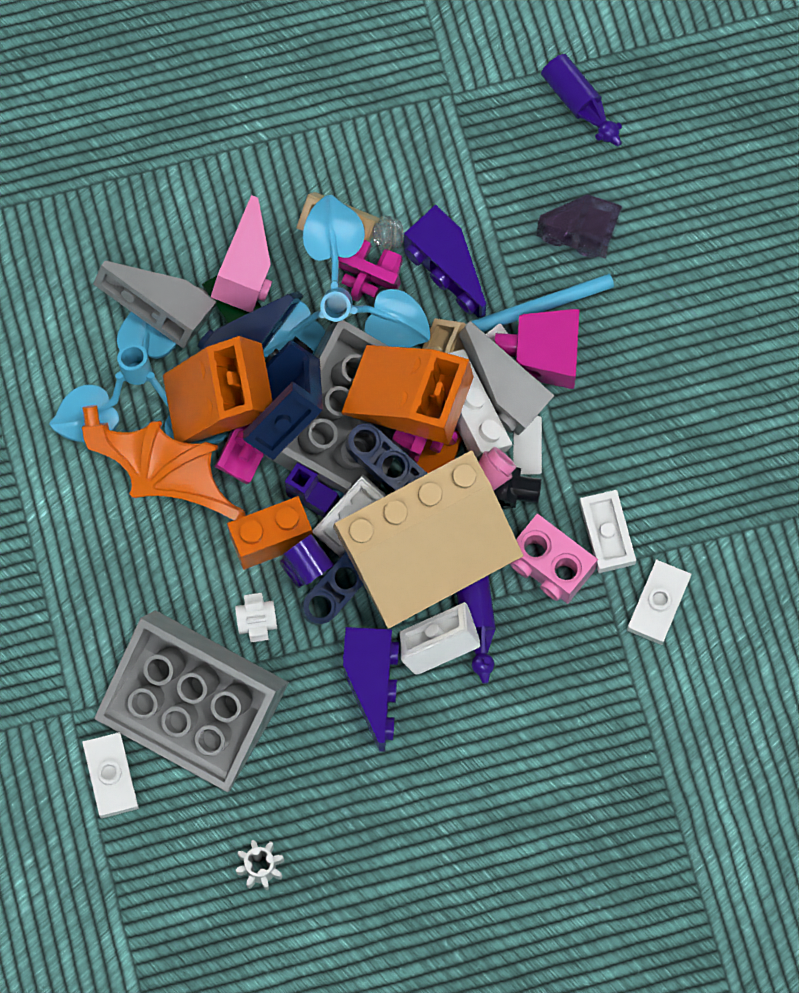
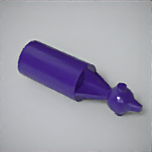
(580, 97)
(480, 604)

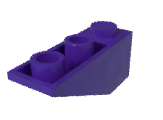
(443, 251)
(367, 671)

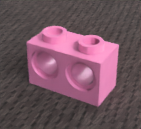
(559, 552)

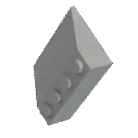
(323, 441)
(190, 699)

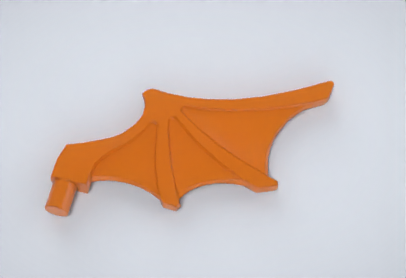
(159, 463)

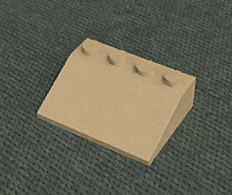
(428, 539)

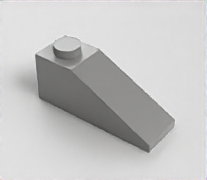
(160, 300)
(509, 386)

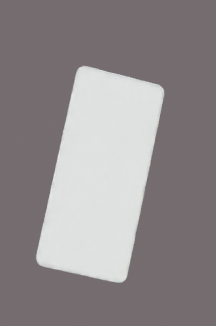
(528, 448)

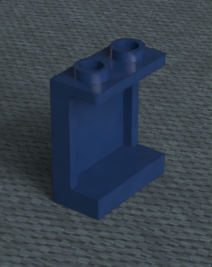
(296, 402)

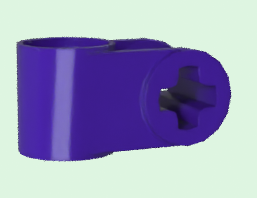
(305, 562)

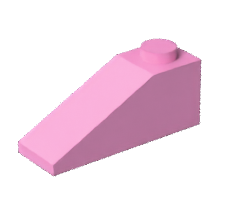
(246, 264)

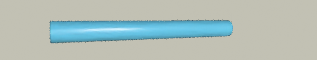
(546, 302)

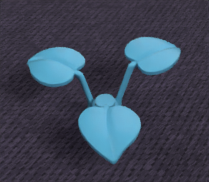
(336, 232)
(136, 344)

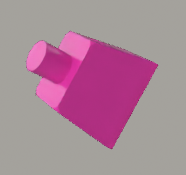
(545, 346)

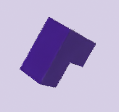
(312, 494)

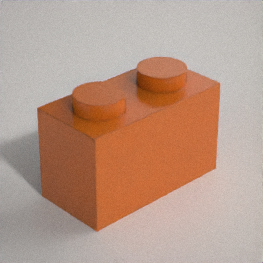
(269, 532)

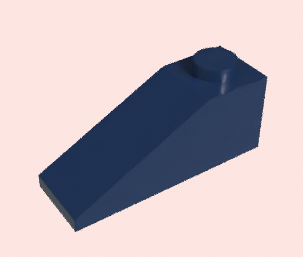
(257, 325)

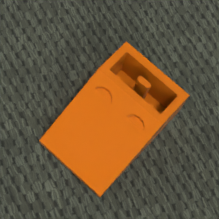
(217, 389)
(410, 390)

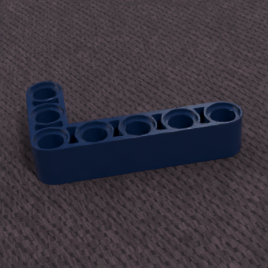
(372, 463)

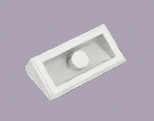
(438, 639)

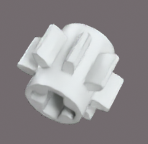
(256, 617)
(257, 854)

